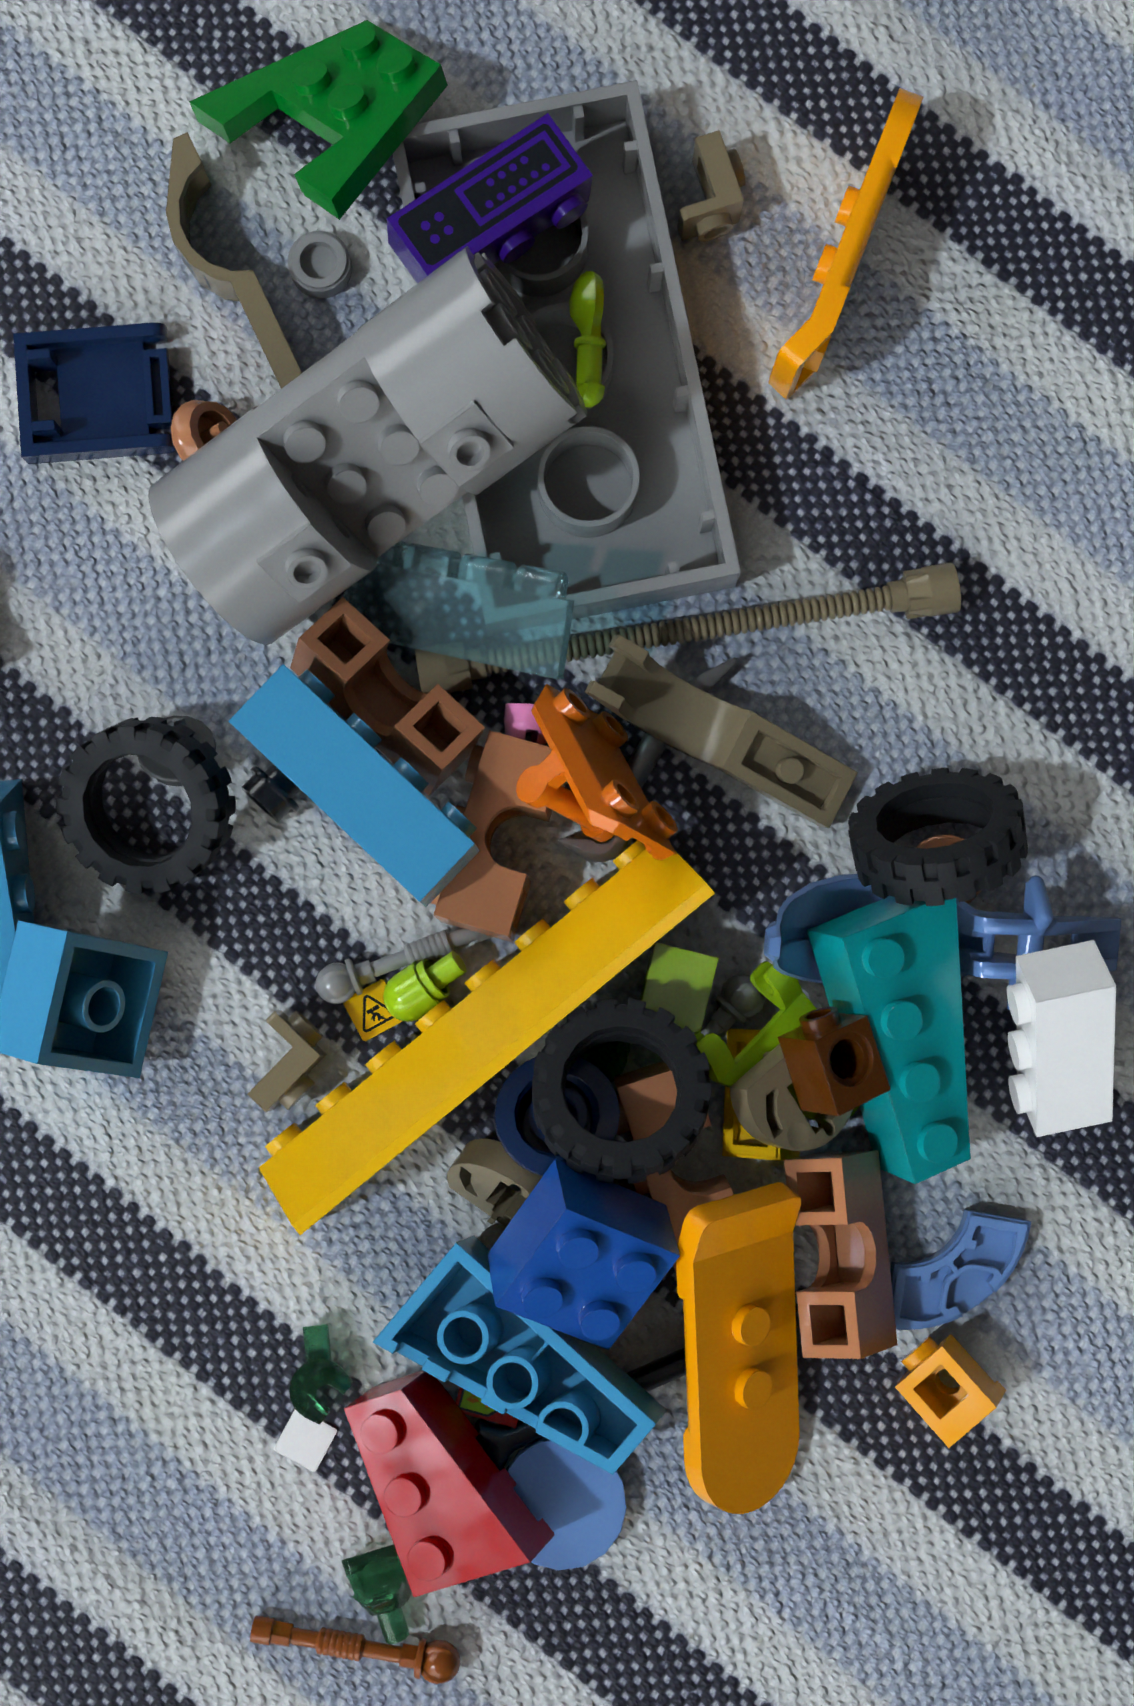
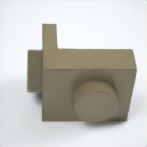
(720, 179)
(289, 1077)

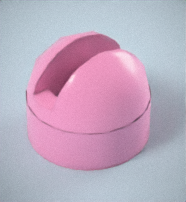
(520, 720)

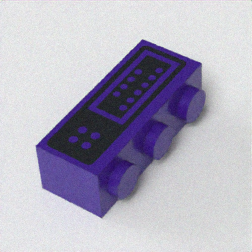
(495, 202)

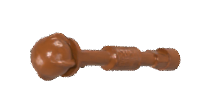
(435, 1661)

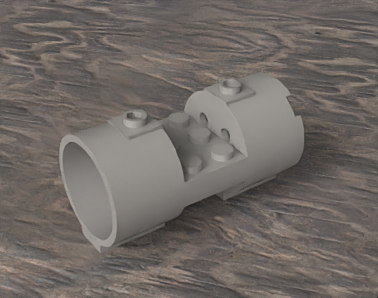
(365, 449)

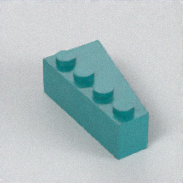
(906, 977)

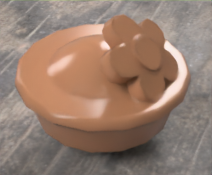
(197, 424)

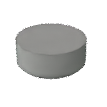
(319, 264)

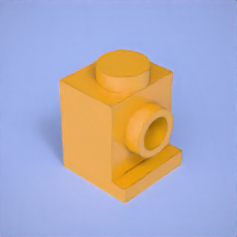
(947, 1409)

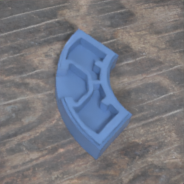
(960, 1273)

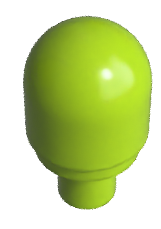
(421, 986)

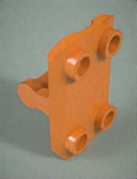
(603, 787)

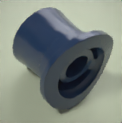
(589, 1100)

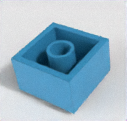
(79, 1000)

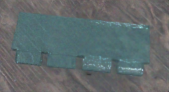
(469, 607)

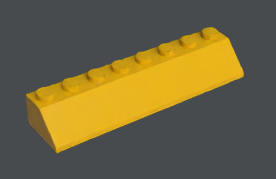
(480, 1034)

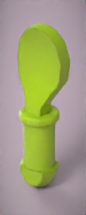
(586, 311)

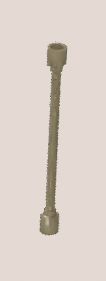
(919, 593)

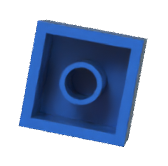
(582, 1255)

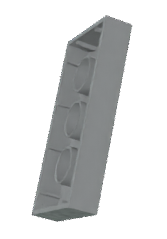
(635, 486)

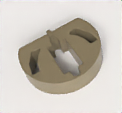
(771, 1112)
(484, 1178)

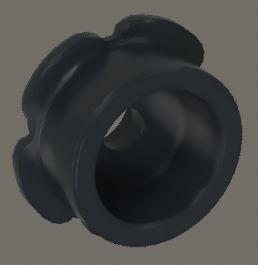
(272, 791)

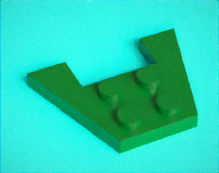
(350, 89)

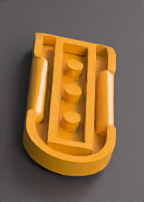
(838, 266)
(740, 1346)

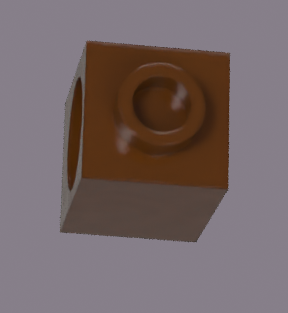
(856, 1066)

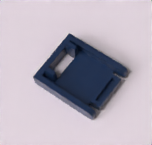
(107, 392)

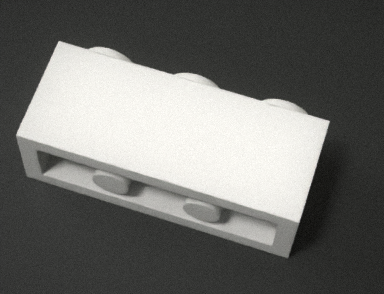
(1063, 1038)

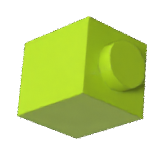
(679, 983)

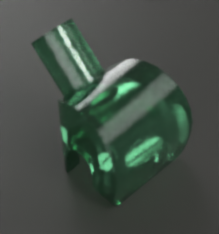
(315, 1372)
(381, 1589)

